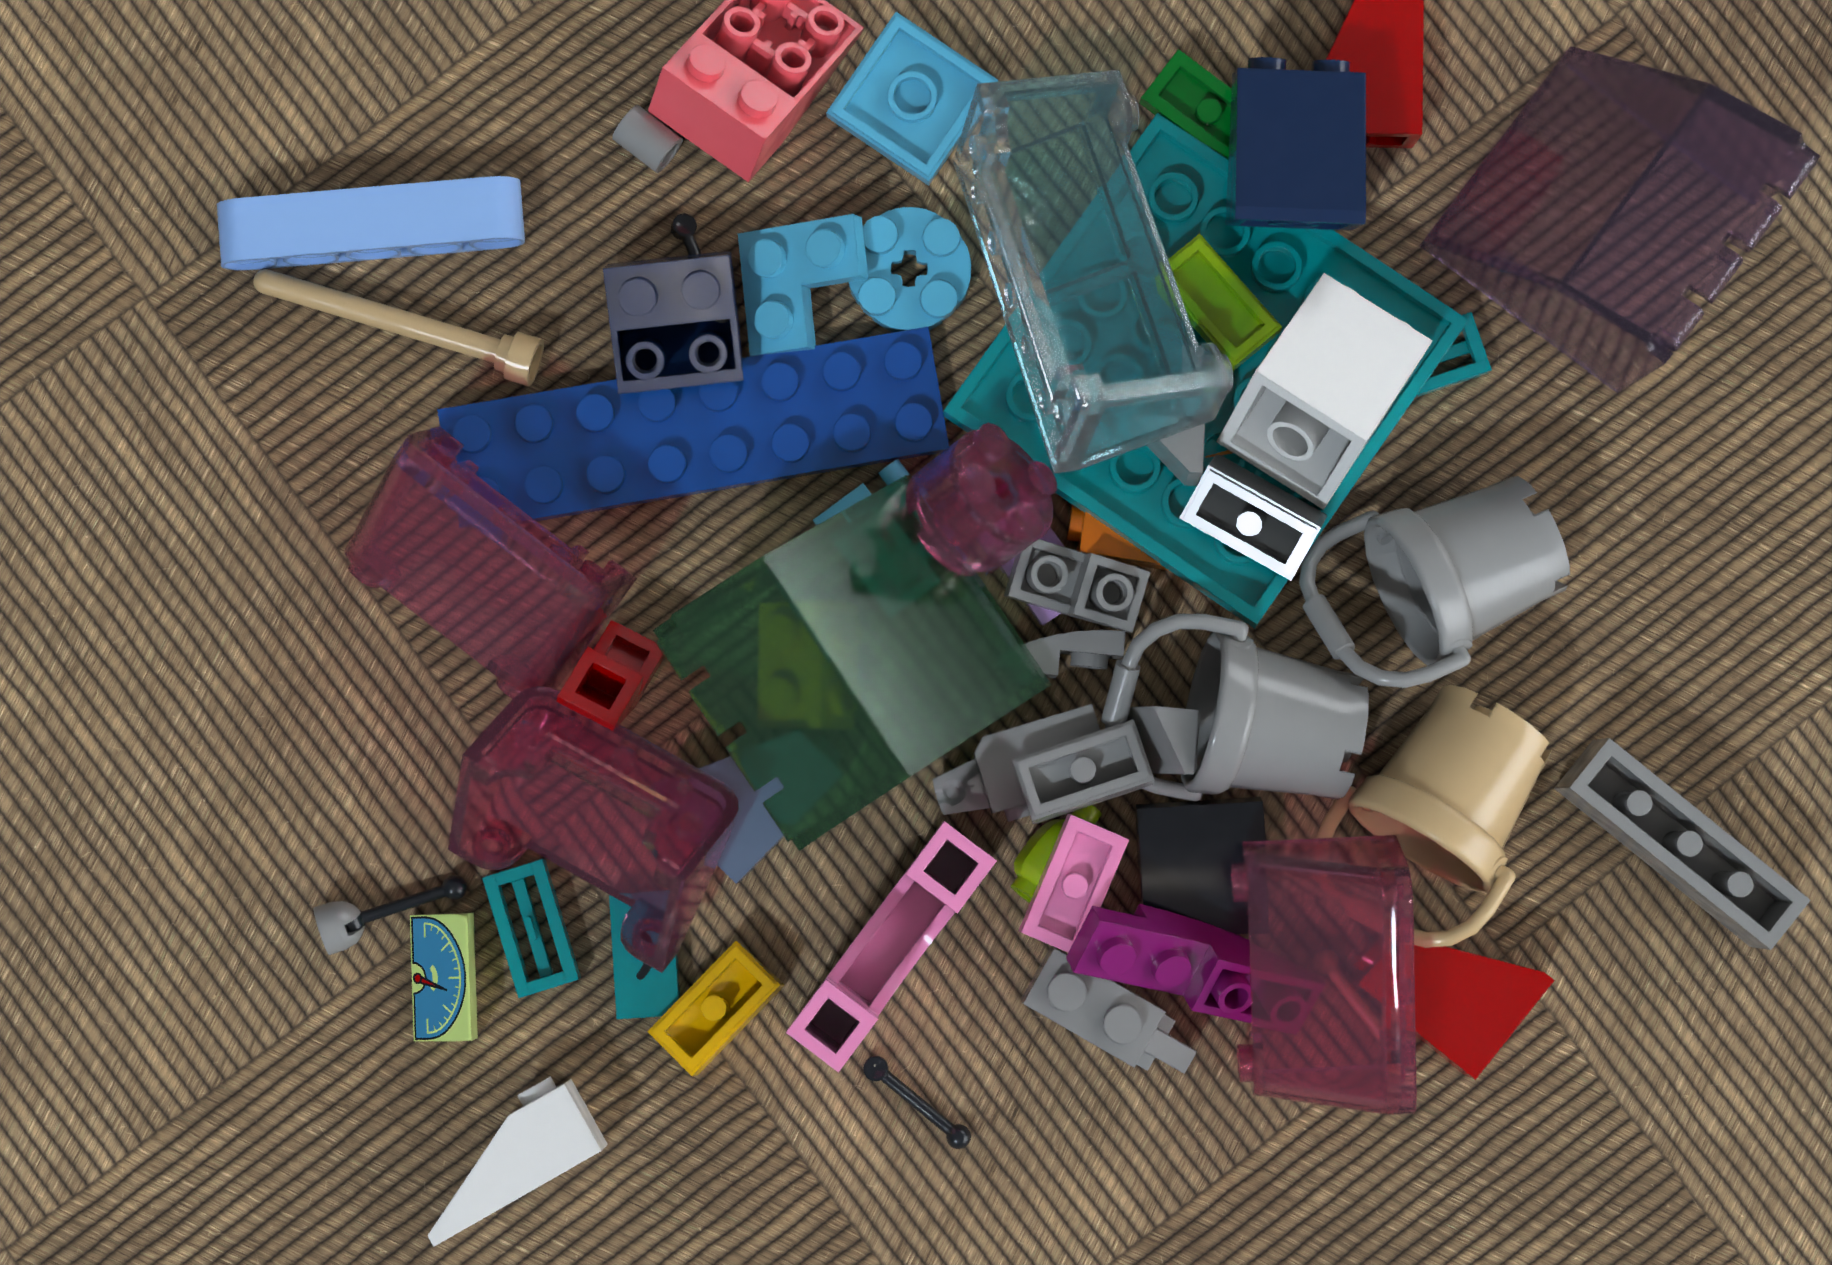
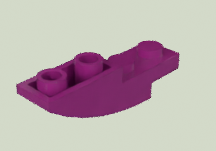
(1167, 955)

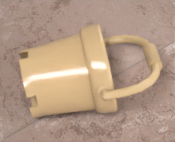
(1453, 799)

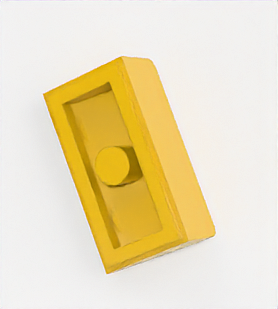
(715, 1008)

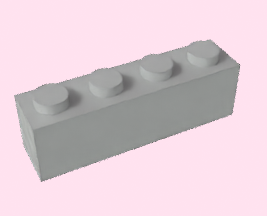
(1682, 844)

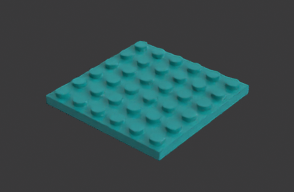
(1280, 267)

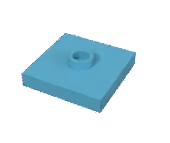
(909, 98)

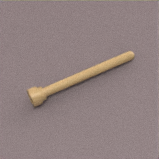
(514, 355)

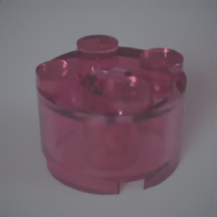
(981, 502)

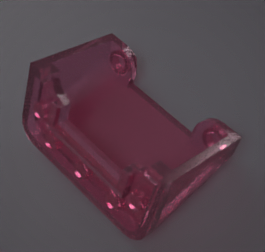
(481, 567)
(598, 808)
(1330, 972)

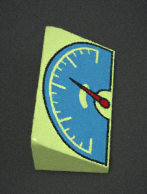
(443, 977)

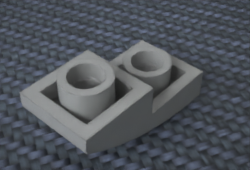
(1078, 585)
(1087, 649)

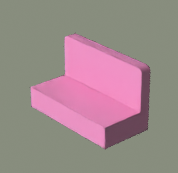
(1072, 882)

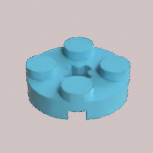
(936, 245)

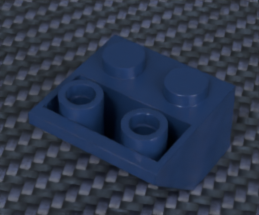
(667, 323)

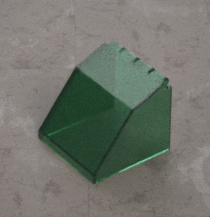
(848, 663)

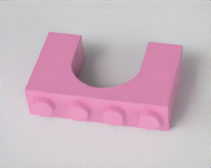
(890, 946)

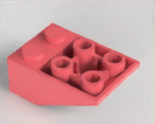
(751, 76)

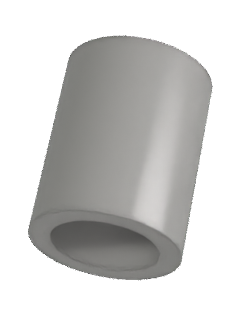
(647, 138)

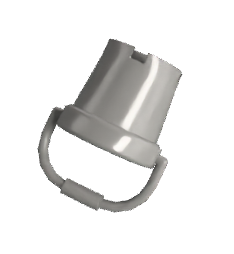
(1444, 575)
(1262, 714)

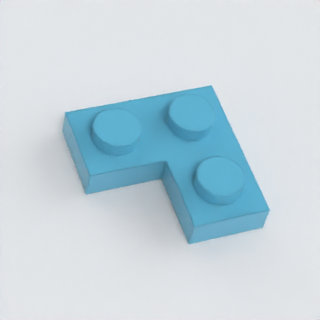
(781, 269)

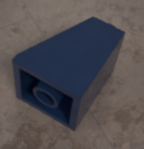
(1297, 146)

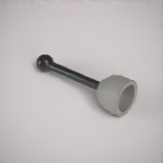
(343, 923)

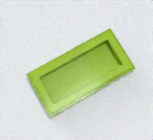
(1220, 303)

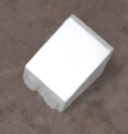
(1323, 390)

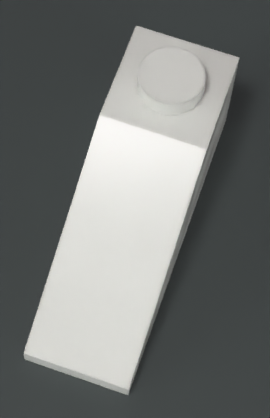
(528, 1150)

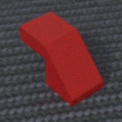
(611, 676)

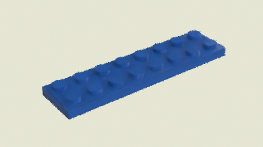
(785, 421)

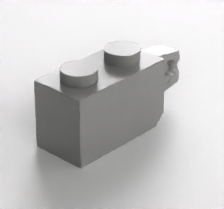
(991, 776)
(1105, 1014)

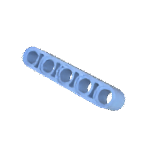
(370, 223)

